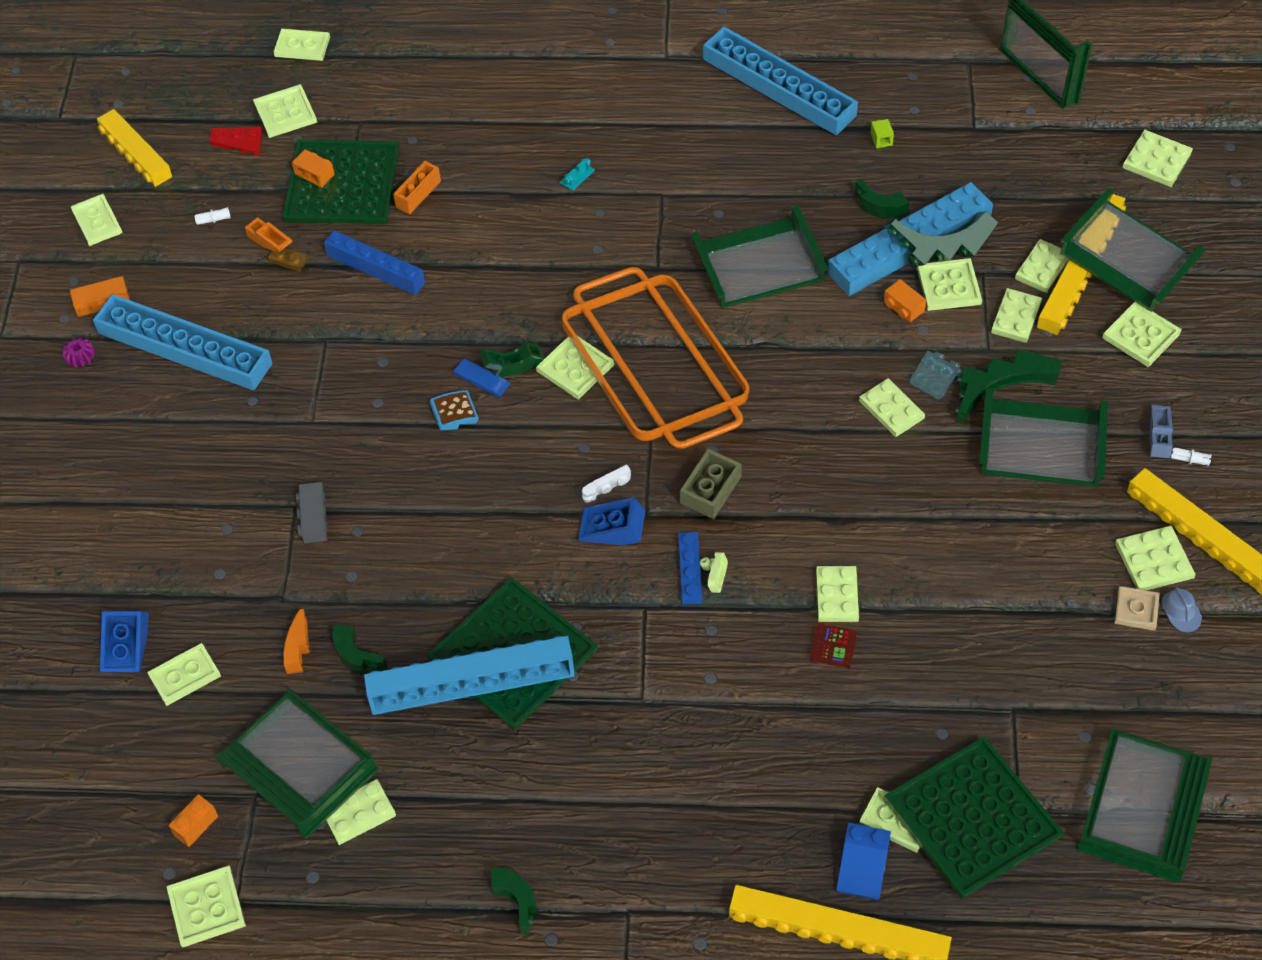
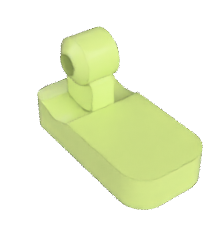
(718, 569)

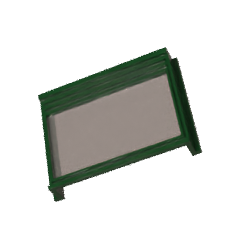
(1044, 54)
(1127, 253)
(762, 260)
(1043, 441)
(299, 762)
(1145, 806)

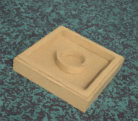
(1137, 608)

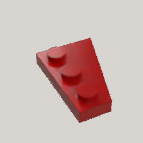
(241, 138)

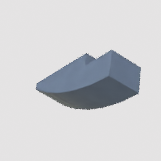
(1160, 431)

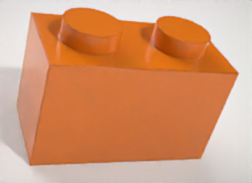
(313, 168)
(904, 301)
(193, 820)

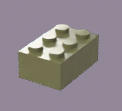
(710, 483)

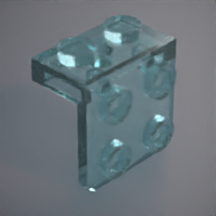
(935, 374)

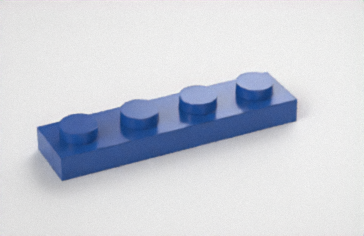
(690, 568)

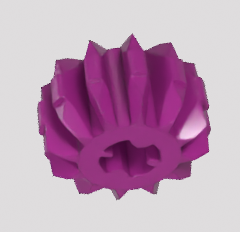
(78, 352)

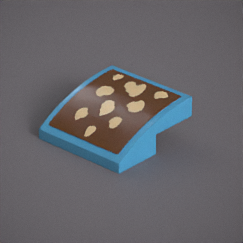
(453, 410)

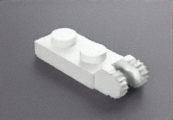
(606, 483)

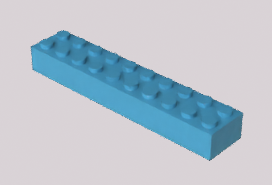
(780, 80)
(884, 254)
(183, 342)
(469, 675)

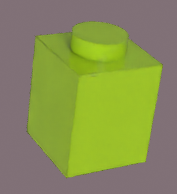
(882, 133)

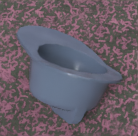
(1182, 610)

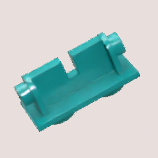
(578, 174)

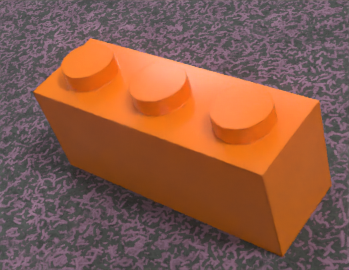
(417, 187)
(94, 296)

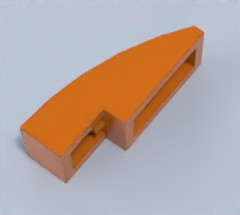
(267, 235)
(296, 643)

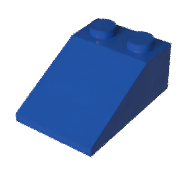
(613, 522)
(123, 640)
(863, 861)

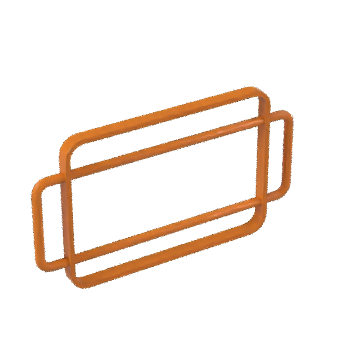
(663, 428)

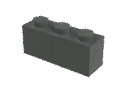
(312, 512)

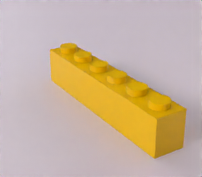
(134, 148)

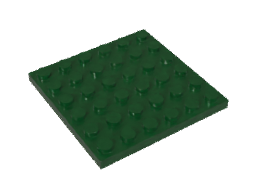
(357, 191)
(508, 619)
(973, 817)

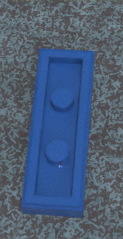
(481, 378)

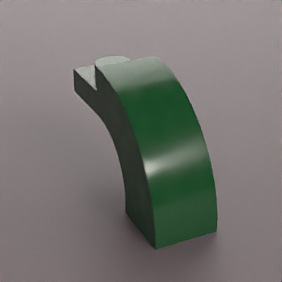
(880, 205)
(513, 362)
(351, 656)
(515, 887)

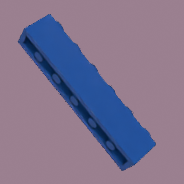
(374, 262)

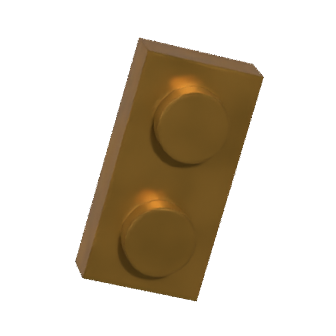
(289, 259)

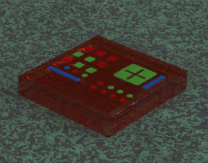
(834, 645)

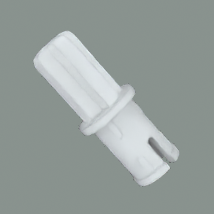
(212, 216)
(1191, 456)

